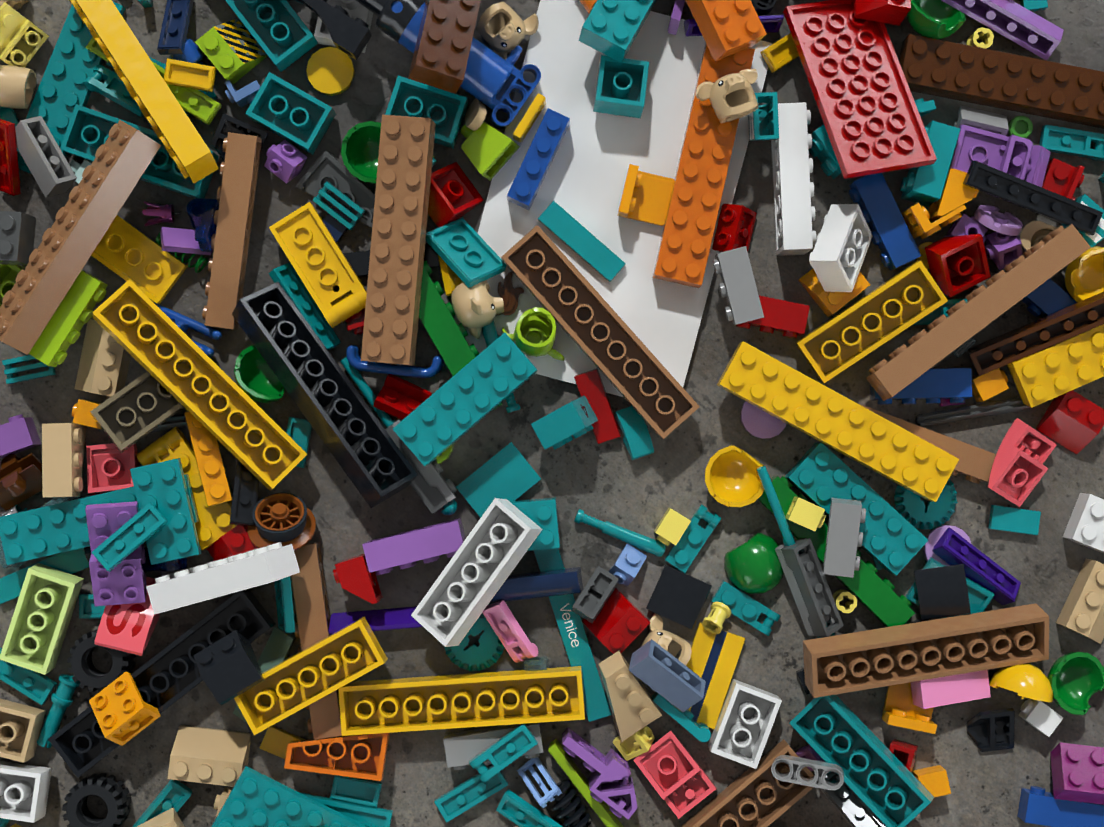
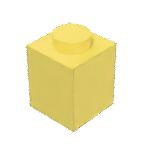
(806, 514)
(671, 527)

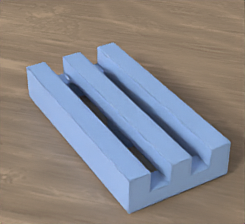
(549, 795)

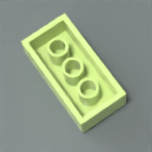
(41, 618)

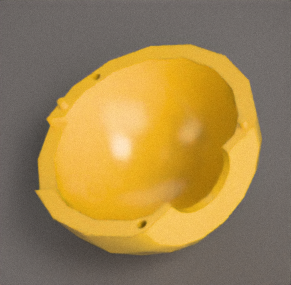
(1086, 274)
(733, 477)
(1025, 680)

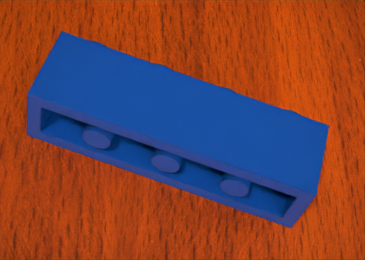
(538, 159)
(884, 220)
(1047, 299)
(933, 386)
(1042, 809)

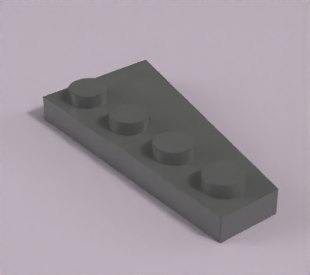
(331, 170)

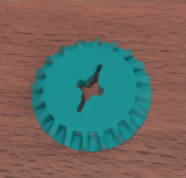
(927, 517)
(477, 657)

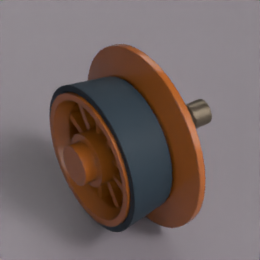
(282, 519)

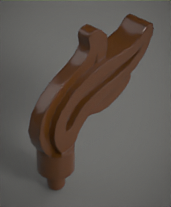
(509, 295)

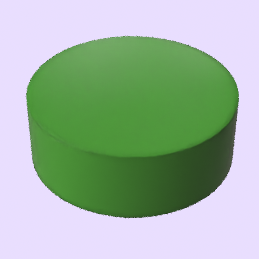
(1020, 126)

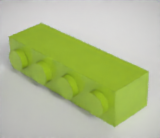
(68, 319)

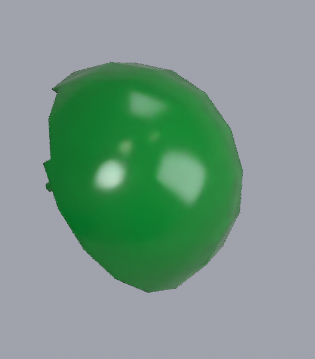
(934, 18)
(361, 150)
(256, 377)
(754, 565)
(1075, 680)

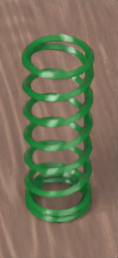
(196, 265)

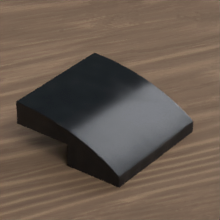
(942, 592)
(679, 597)

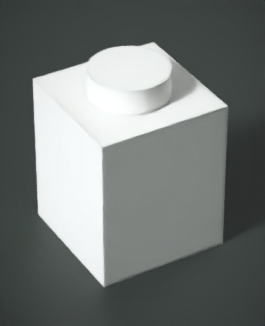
(1040, 716)

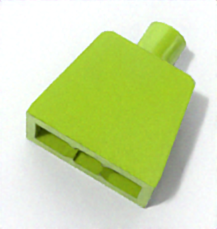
(487, 149)

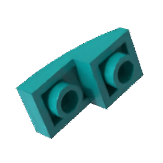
(635, 433)

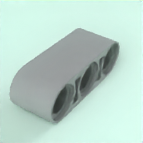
(795, 776)

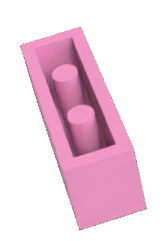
(950, 689)

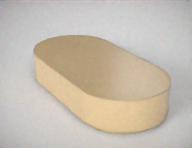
(475, 114)

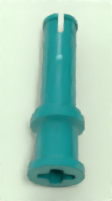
(61, 700)

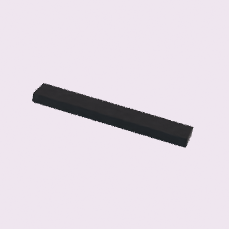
(1032, 197)

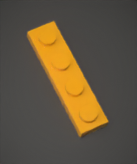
(208, 463)

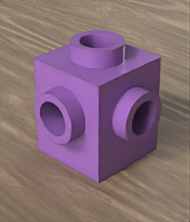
(285, 161)
(966, 226)
(1002, 248)

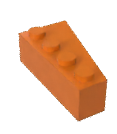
(341, 755)

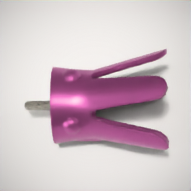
(165, 212)

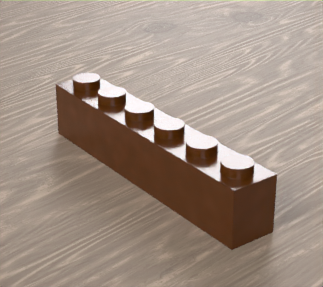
(1038, 334)

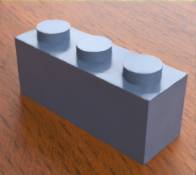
(667, 675)

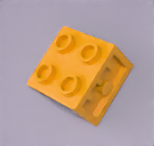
(645, 196)
(918, 220)
(122, 710)
(901, 712)

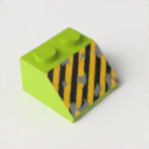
(231, 49)

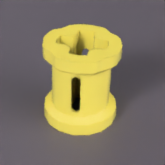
(984, 34)
(849, 605)
(716, 617)

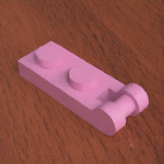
(509, 632)

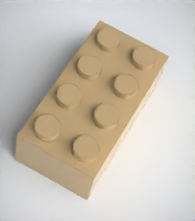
(19, 730)

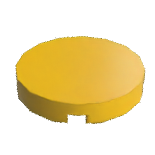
(330, 71)

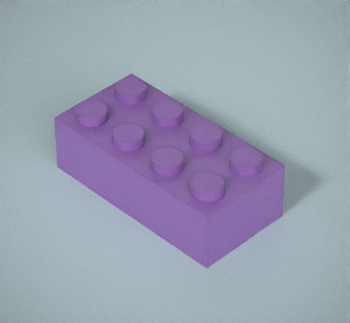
(414, 545)

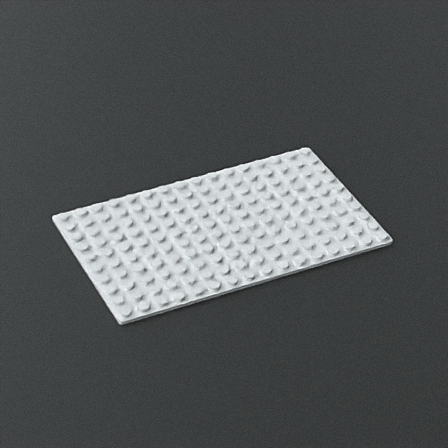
(590, 181)

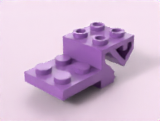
(1008, 154)
(127, 580)
(610, 774)

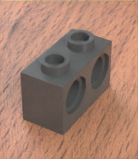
(595, 594)

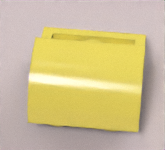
(18, 37)

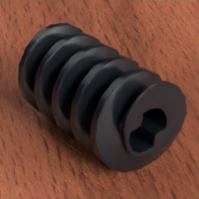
(570, 807)

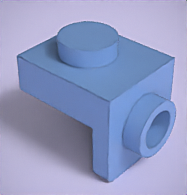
(244, 95)
(627, 564)

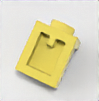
(635, 744)

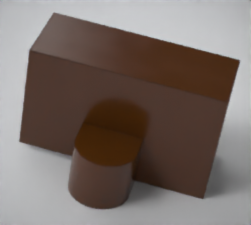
(19, 479)

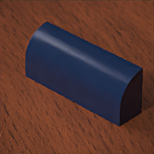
(540, 585)

